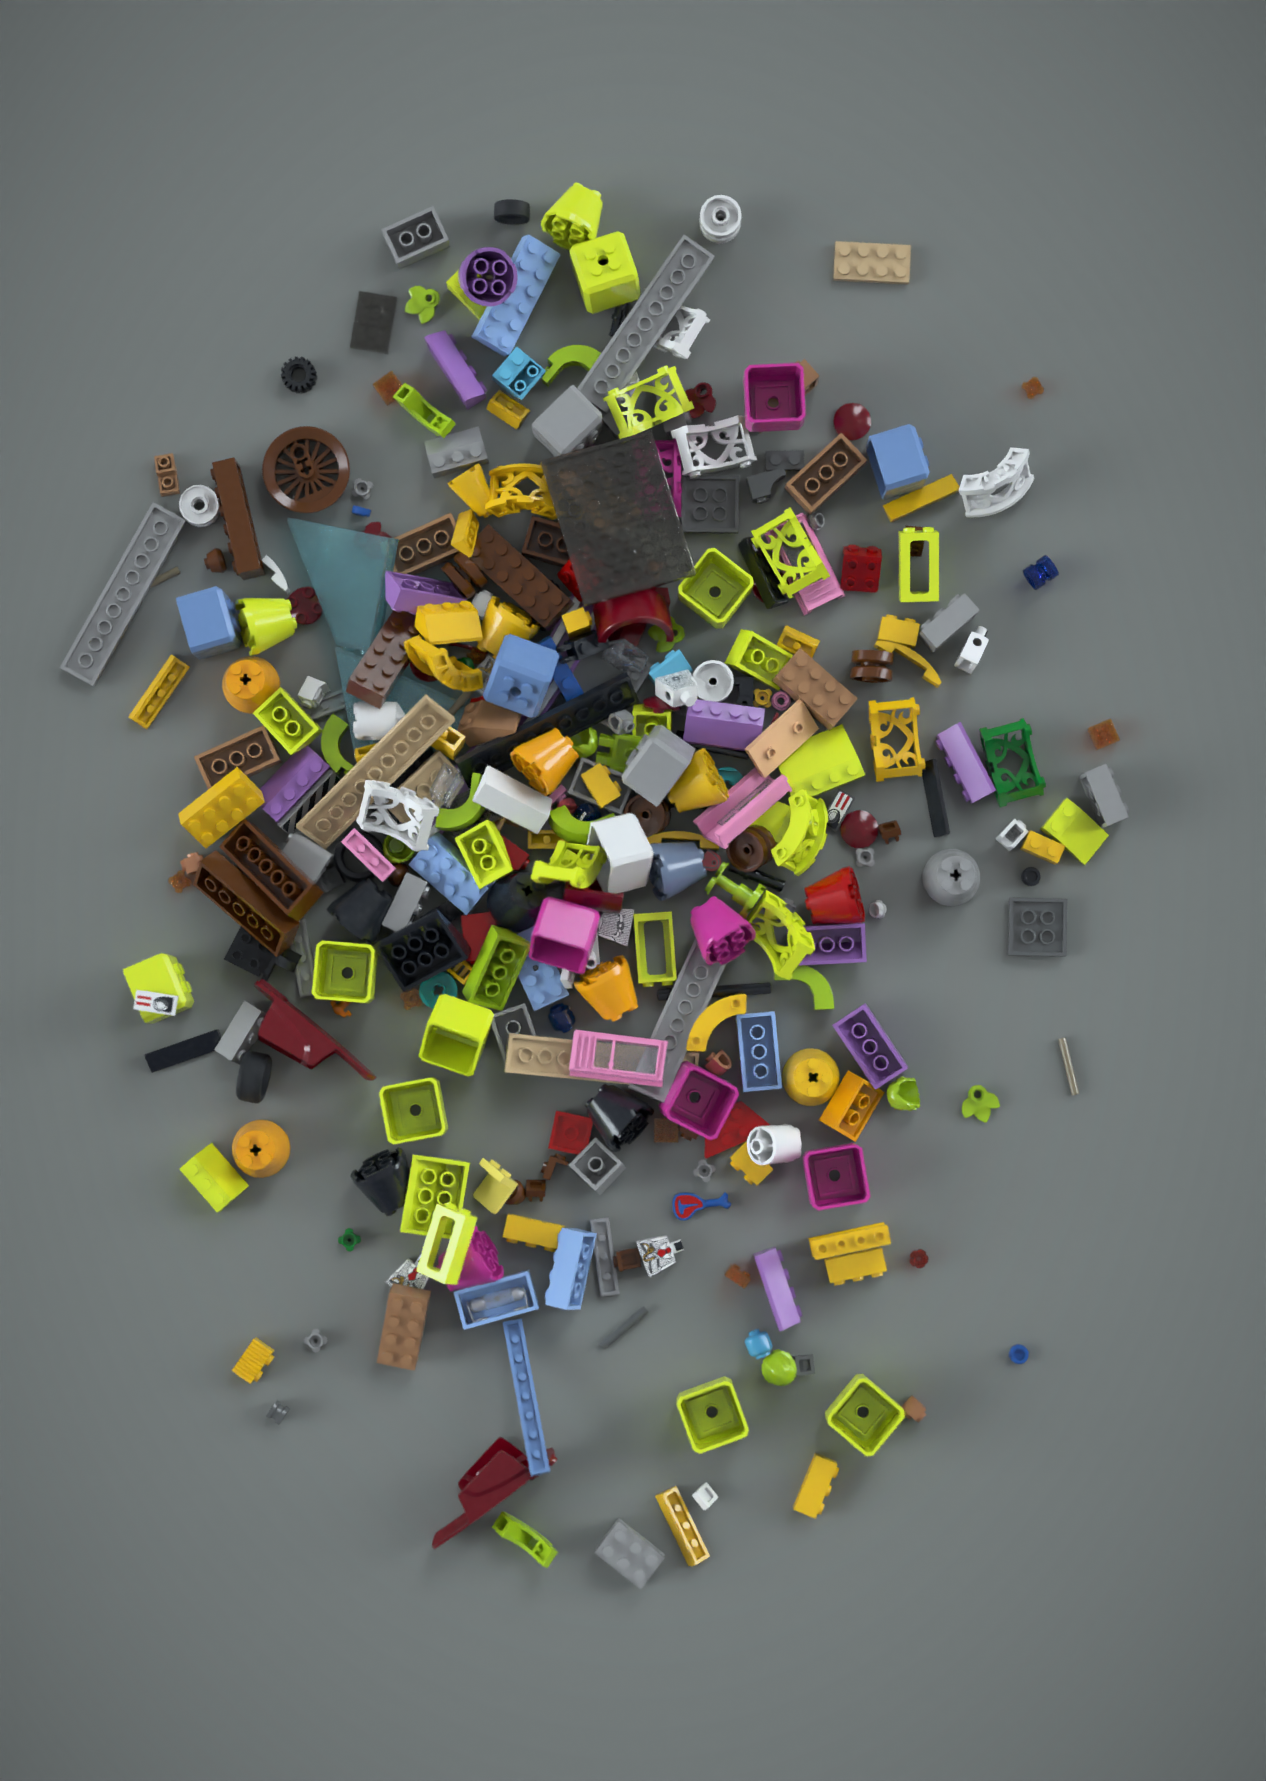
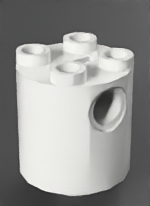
(375, 722)
(774, 1144)

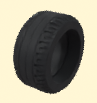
(339, 858)
(253, 1077)

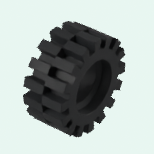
(296, 364)

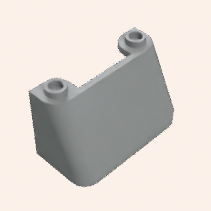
(307, 855)

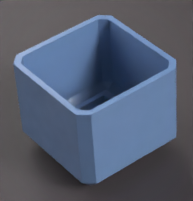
(897, 461)
(209, 622)
(521, 676)

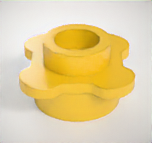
(758, 694)

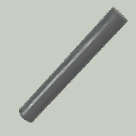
(624, 1327)

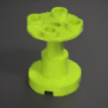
(741, 894)

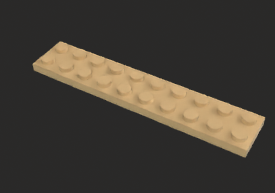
(382, 763)
(549, 1057)

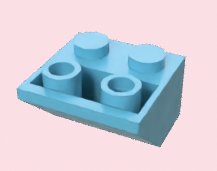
(518, 374)
(672, 663)

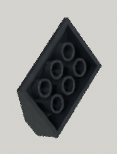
(422, 950)

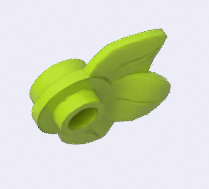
(419, 304)
(659, 635)
(979, 1106)

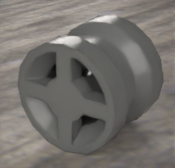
(277, 1412)

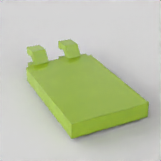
(620, 749)

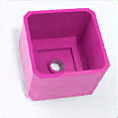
(775, 381)
(564, 935)
(709, 1111)
(850, 1187)

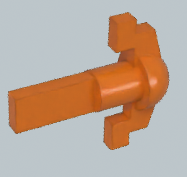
(338, 1009)

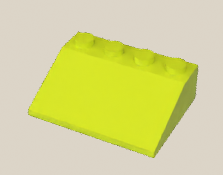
(822, 763)
(432, 1183)

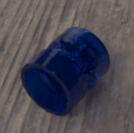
(1039, 573)

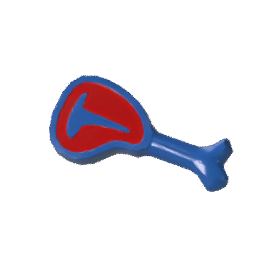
(687, 1203)

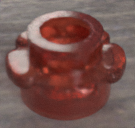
(919, 1253)

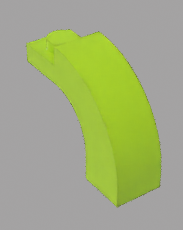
(569, 356)
(423, 411)
(330, 743)
(464, 815)
(570, 828)
(819, 986)
(525, 1537)

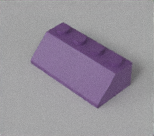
(455, 368)
(408, 591)
(722, 724)
(965, 763)
(292, 782)
(836, 944)
(870, 1046)
(777, 1288)

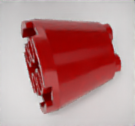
(836, 899)

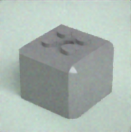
(568, 423)
(657, 764)

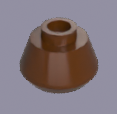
(215, 561)
(398, 875)
(517, 1195)

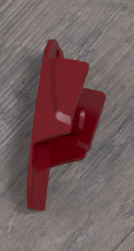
(298, 1036)
(489, 1482)

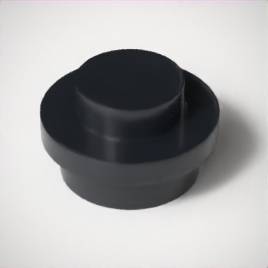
(1030, 876)

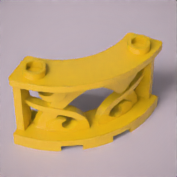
(509, 477)
(438, 664)
(880, 761)
(712, 1017)

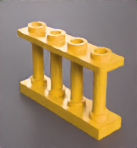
(849, 1240)

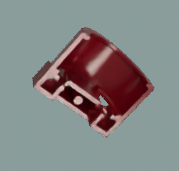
(639, 607)
(593, 897)

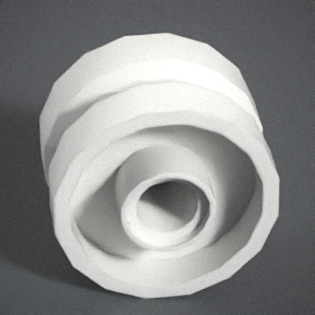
(724, 208)
(723, 676)

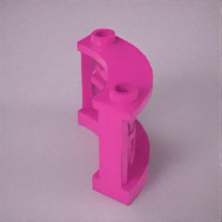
(673, 455)

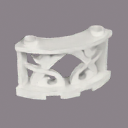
(682, 344)
(687, 436)
(977, 488)
(424, 810)

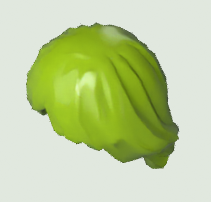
(585, 742)
(396, 850)
(903, 1094)
(779, 1368)

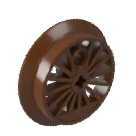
(319, 499)

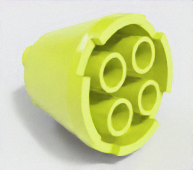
(574, 216)
(264, 622)

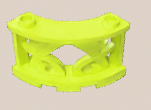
(673, 406)
(792, 527)
(807, 818)
(571, 867)
(800, 942)

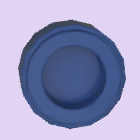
(361, 511)
(1018, 1354)

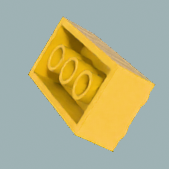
(221, 807)

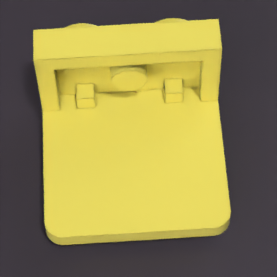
(495, 1187)

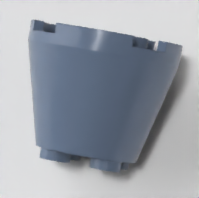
(675, 868)

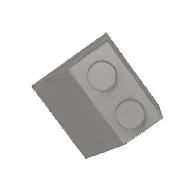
(597, 1166)

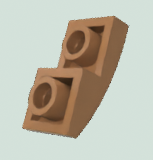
(167, 474)

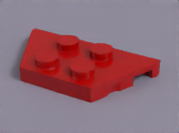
(735, 1129)

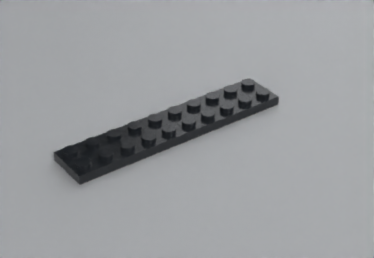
(568, 718)

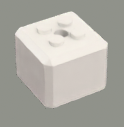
(626, 850)

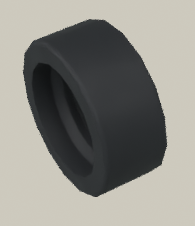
(512, 212)

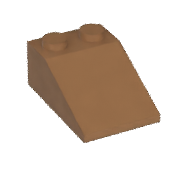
(486, 721)

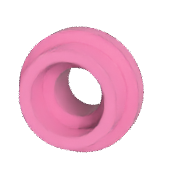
(785, 696)

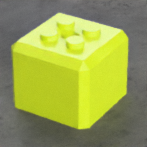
(607, 284)
(720, 572)
(330, 962)
(163, 976)
(456, 1035)
(396, 1105)
(869, 1431)
(712, 1432)

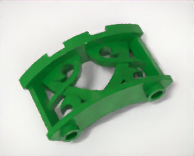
(989, 746)

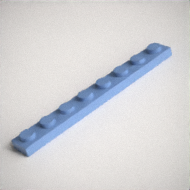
(526, 1397)

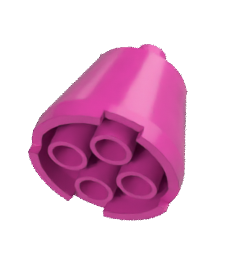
(720, 931)
(480, 1263)

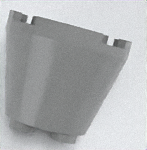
(941, 886)

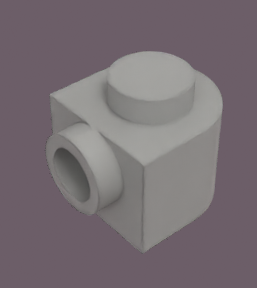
(621, 722)

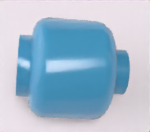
(758, 1343)

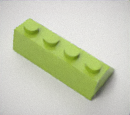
(496, 968)

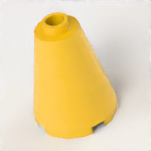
(472, 489)

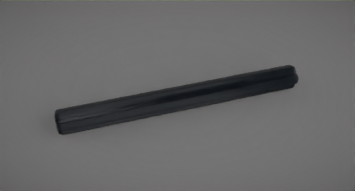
(728, 990)

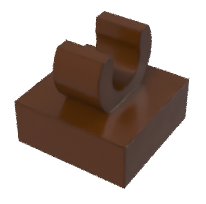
(889, 830)
(535, 1188)

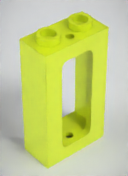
(905, 538)
(670, 975)
(457, 1246)

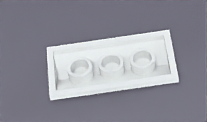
(513, 800)

